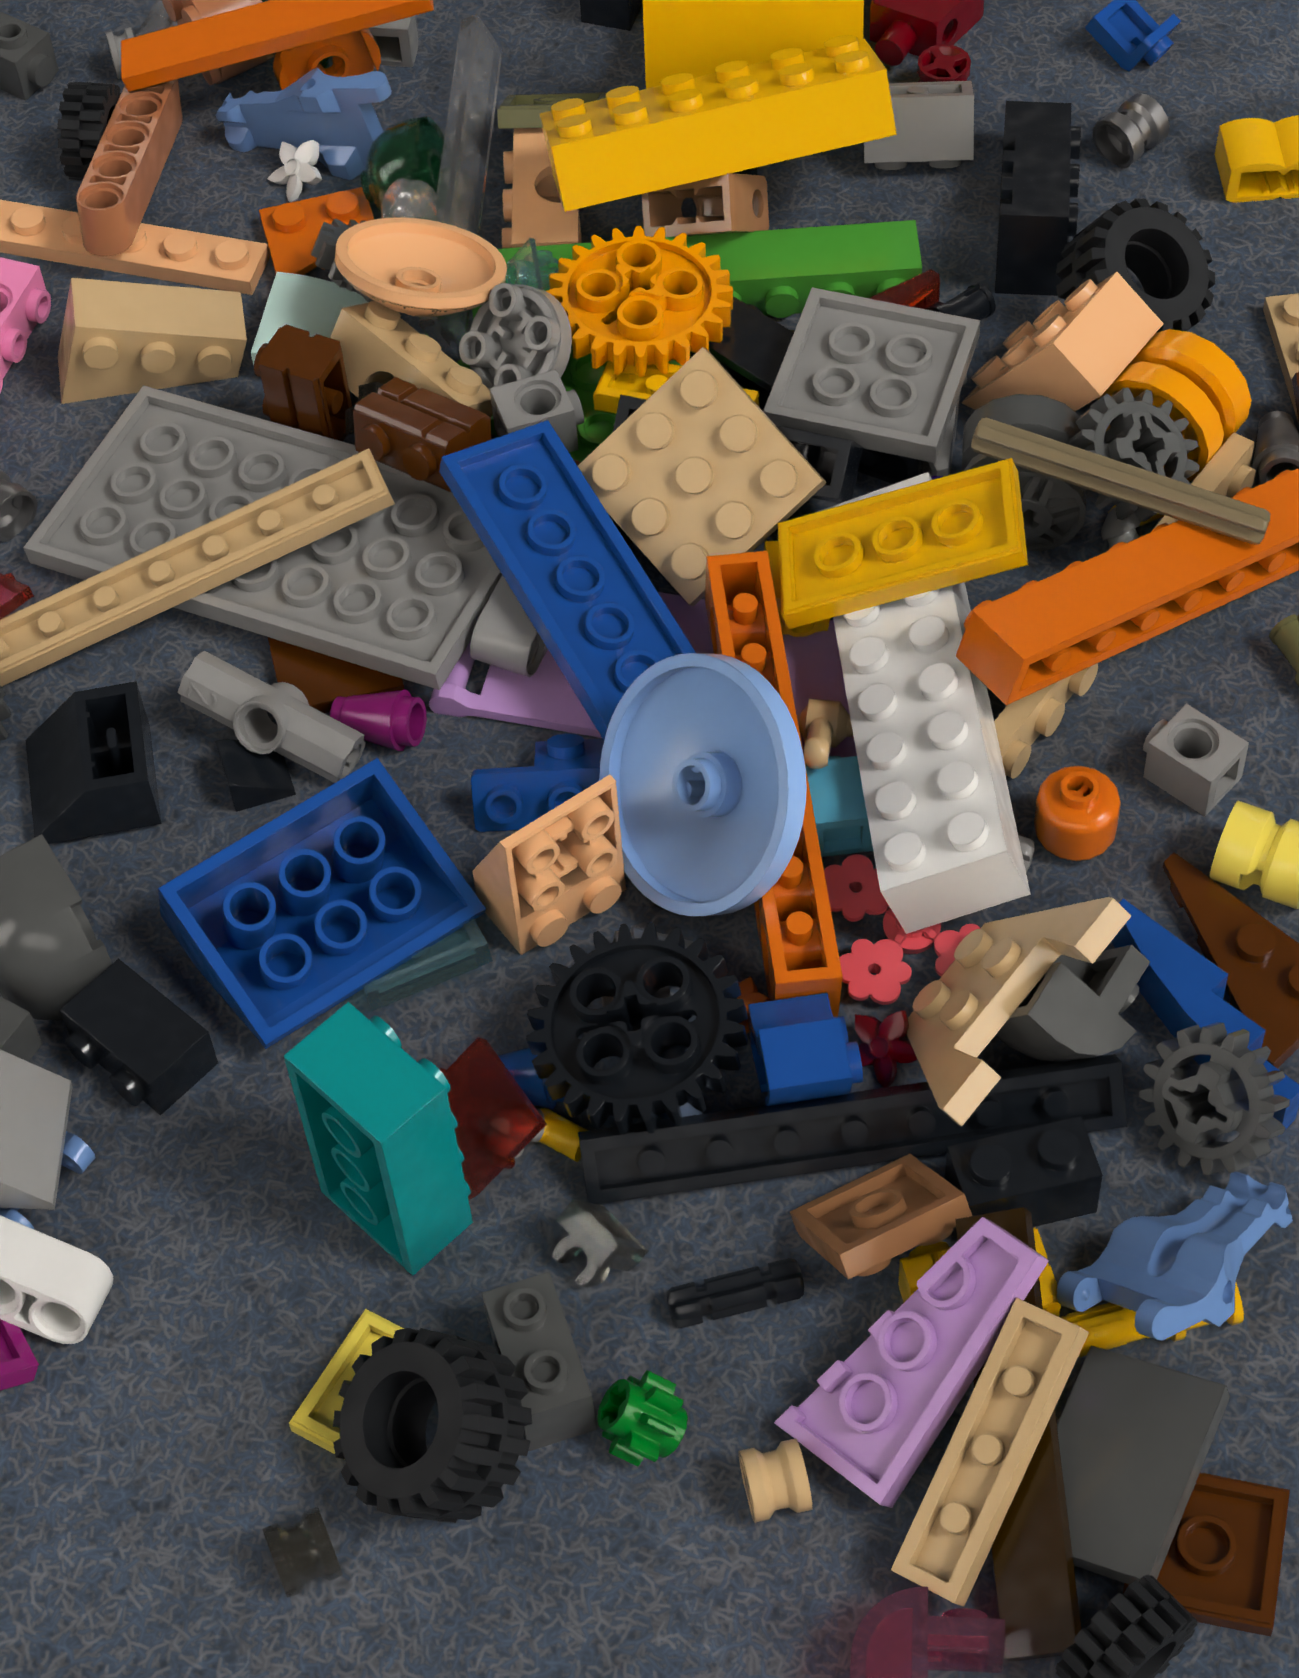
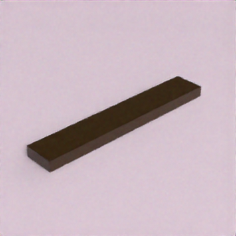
(1034, 1541)

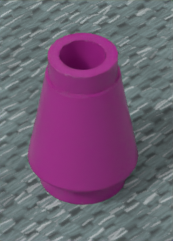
(384, 718)

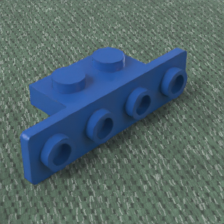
(519, 795)

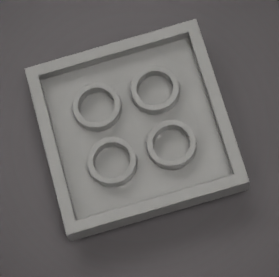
(873, 373)

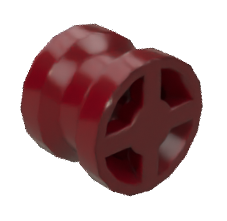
(943, 63)

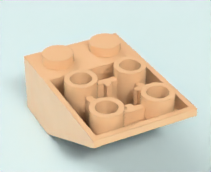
(1071, 348)
(555, 869)

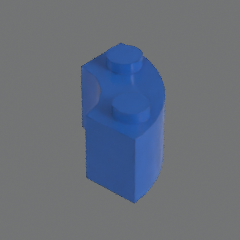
(802, 1050)

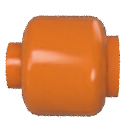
(1077, 813)

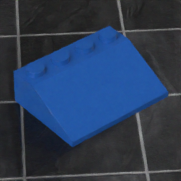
(317, 903)

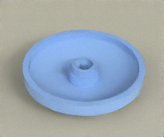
(705, 783)

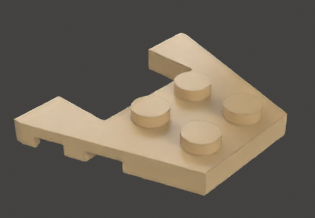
(986, 985)

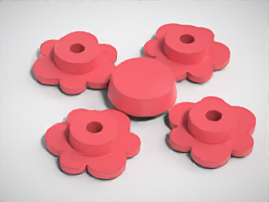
(886, 954)

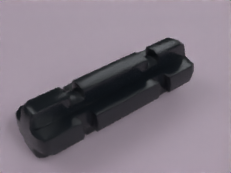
(735, 1292)

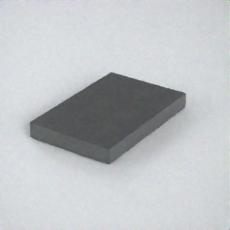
(1132, 1459)

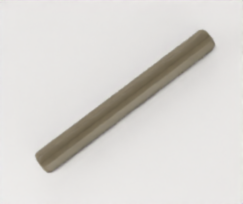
(1121, 481)

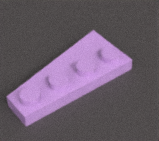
(905, 1380)

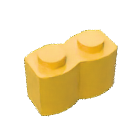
(1258, 159)

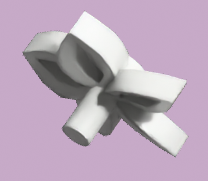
(297, 168)

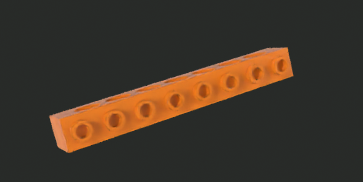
(796, 912)

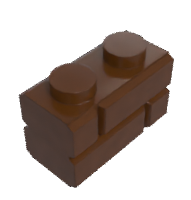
(304, 382)
(416, 428)

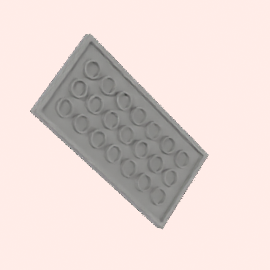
(377, 593)

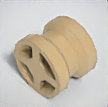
(775, 1480)

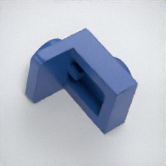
(1131, 33)

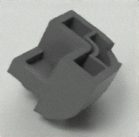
(44, 933)
(1077, 1008)

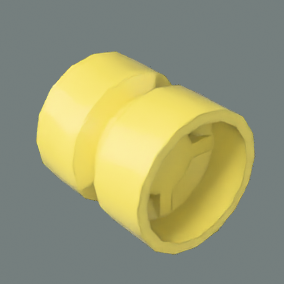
(1259, 853)

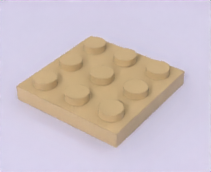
(698, 474)

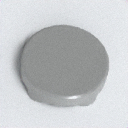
(517, 335)

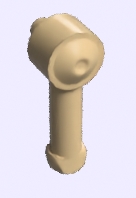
(823, 726)

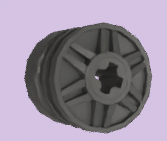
(1050, 507)

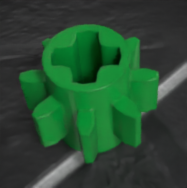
(642, 1418)

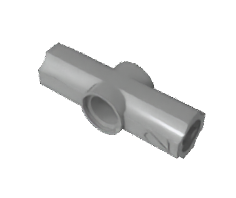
(243, 703)

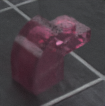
(905, 1642)

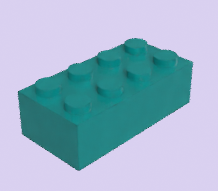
(381, 1135)

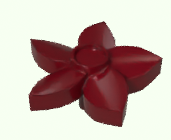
(884, 1044)

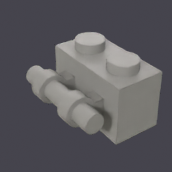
(931, 125)

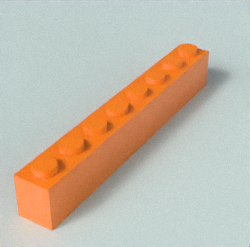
(1126, 596)

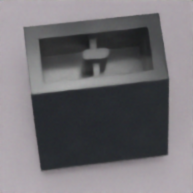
(93, 766)

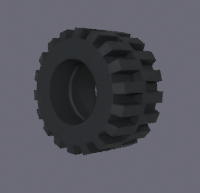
(1155, 249)
(388, 1416)

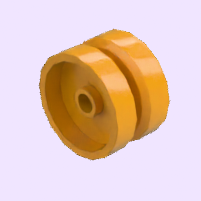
(1198, 382)

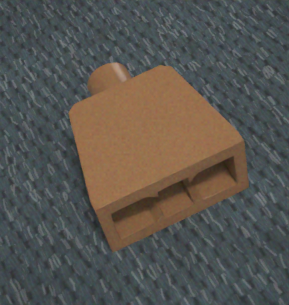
(723, 206)

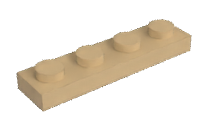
(989, 1452)

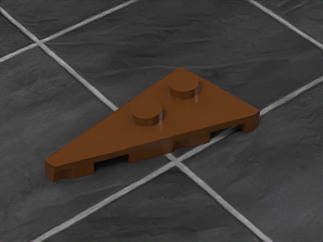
(1253, 952)

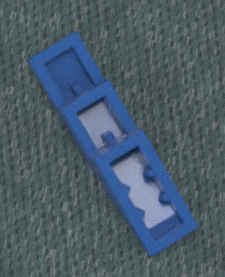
(1190, 992)

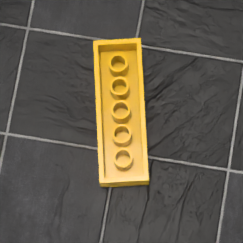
(717, 122)

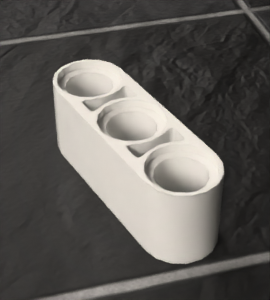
(49, 1284)

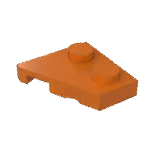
(295, 225)

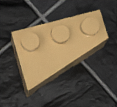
(148, 336)

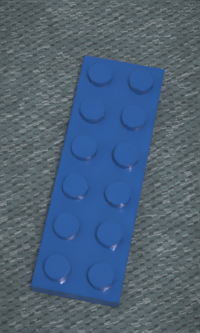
(565, 563)

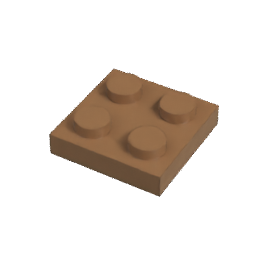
(881, 1216)

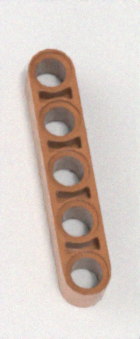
(127, 167)

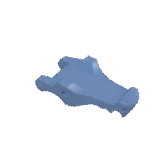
(315, 108)
(1183, 1263)

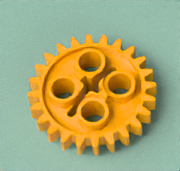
(642, 299)

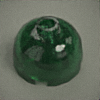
(403, 150)

